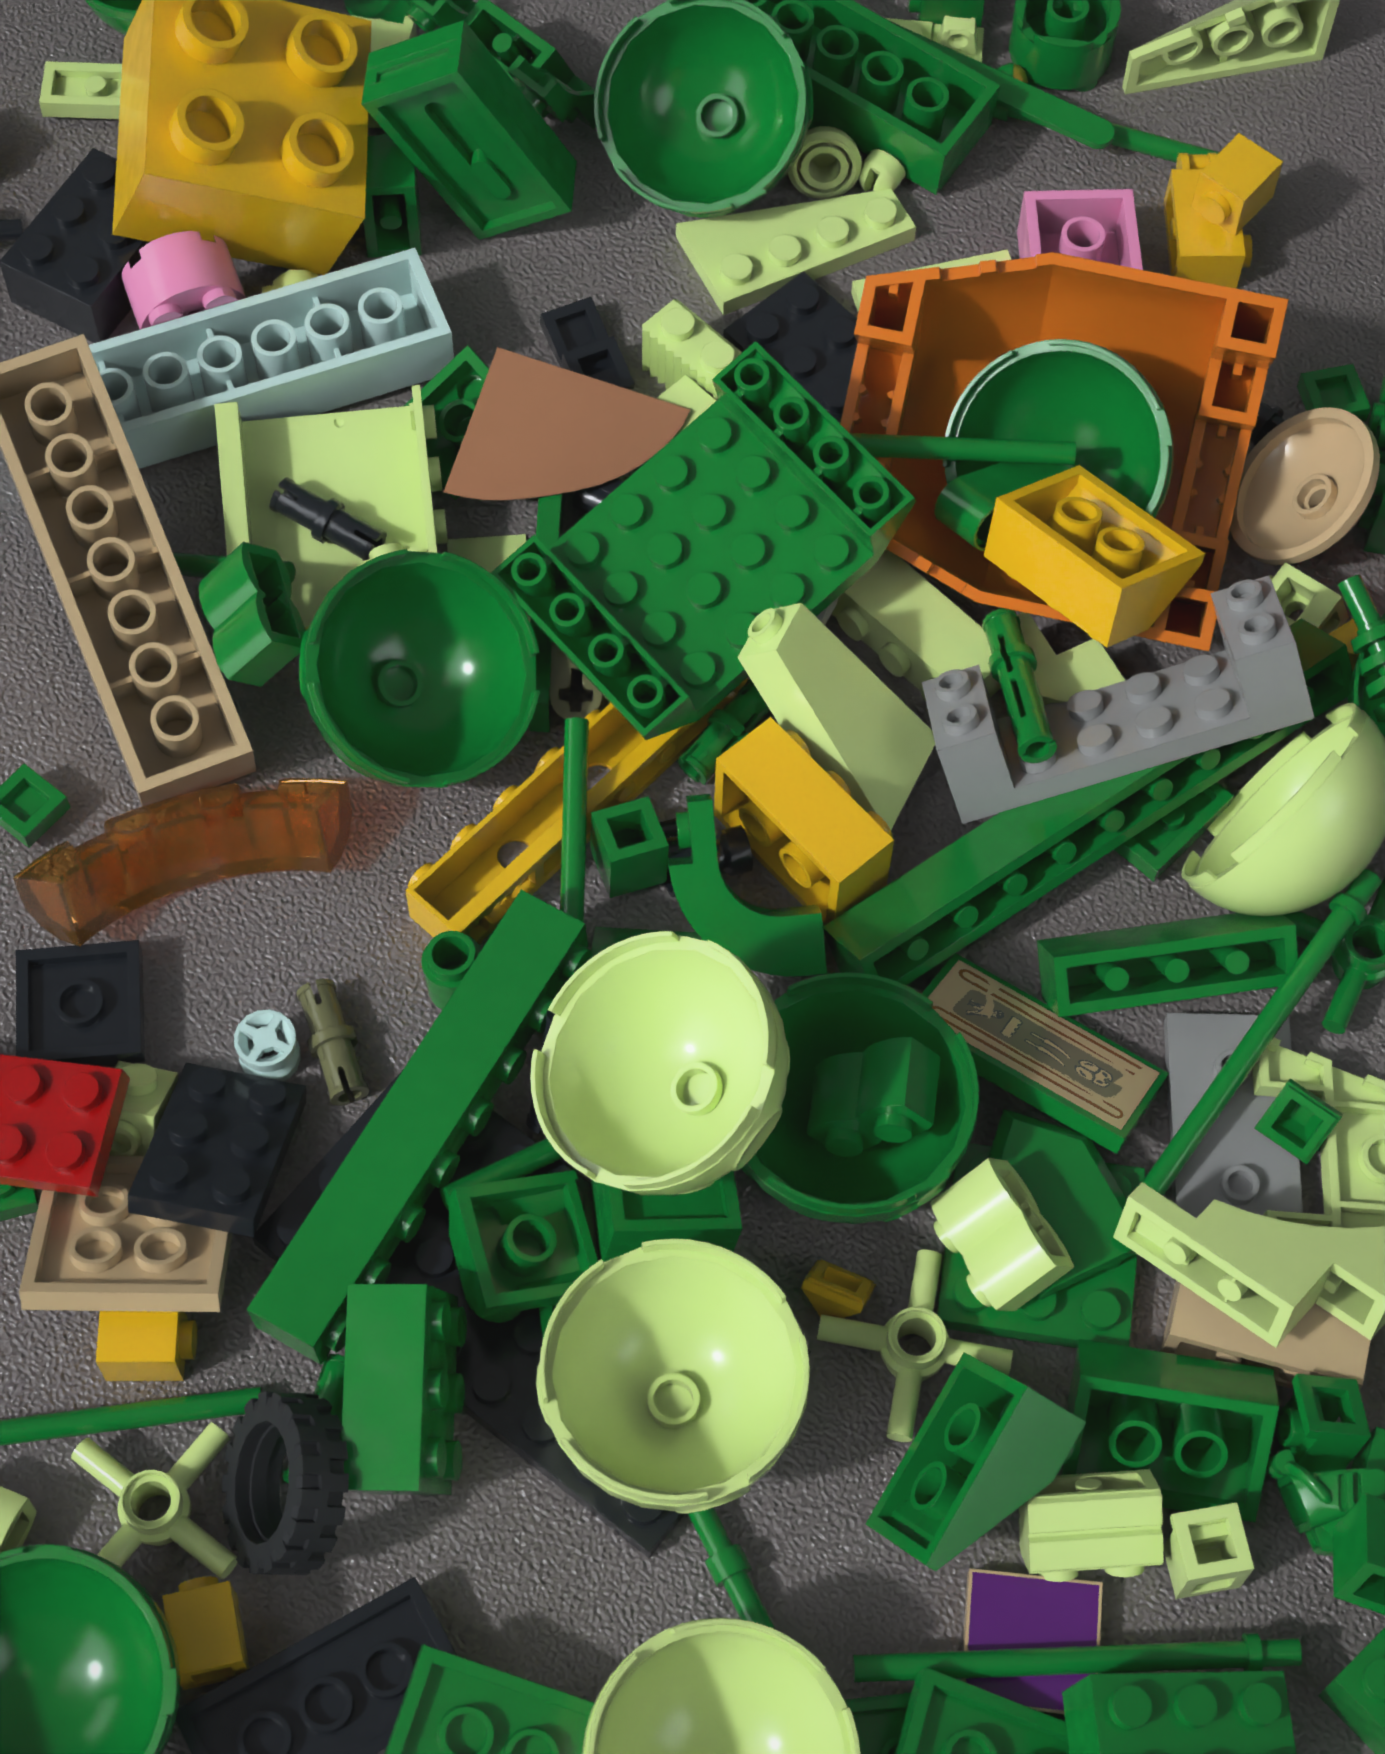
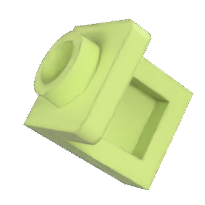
(142, 1108)

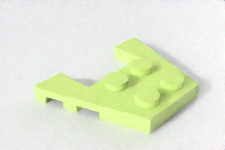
(1354, 1148)

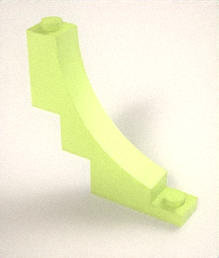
(1260, 1266)

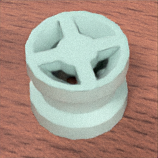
(261, 1034)

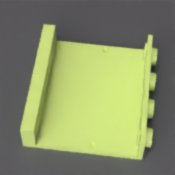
(360, 457)

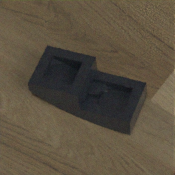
(583, 344)

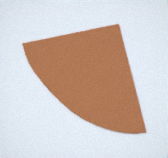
(555, 432)

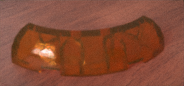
(184, 845)

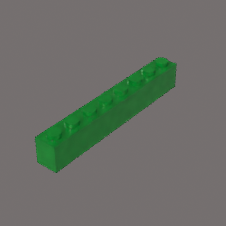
(421, 1127)

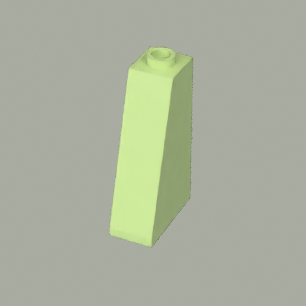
(837, 708)

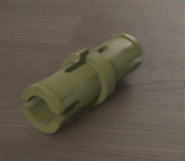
(332, 1042)

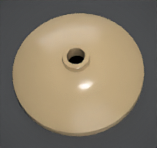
(1305, 486)

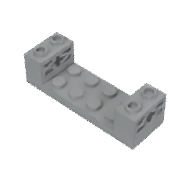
(1129, 724)

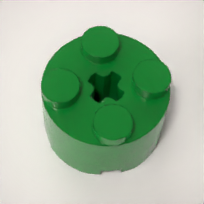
(1064, 41)

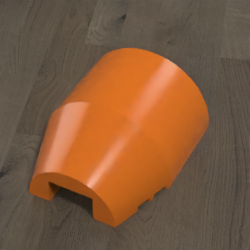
(1192, 340)

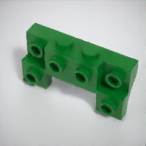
(522, 54)

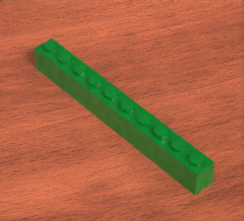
(1045, 843)

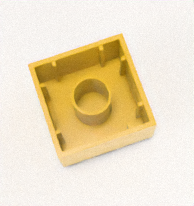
(244, 128)

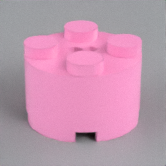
(180, 278)

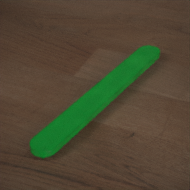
(1038, 104)

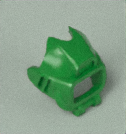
(1321, 1498)

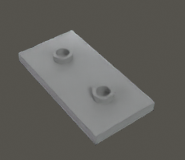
(1233, 1158)

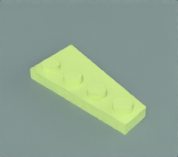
(761, 250)

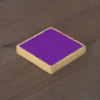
(1030, 1612)

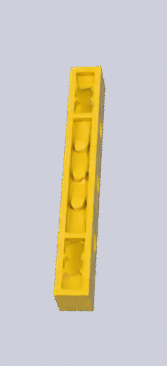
(468, 884)

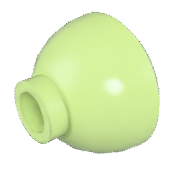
(826, 163)

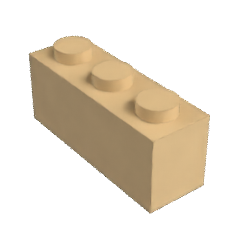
(1315, 1346)

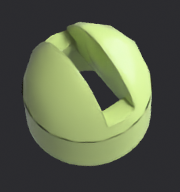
(880, 171)

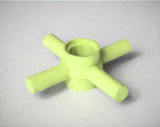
(907, 1368)
(137, 1488)

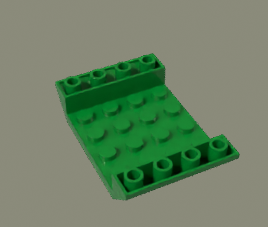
(728, 519)

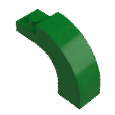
(764, 938)

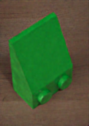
(973, 1463)

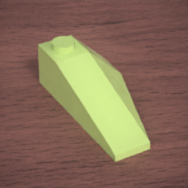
(1233, 41)

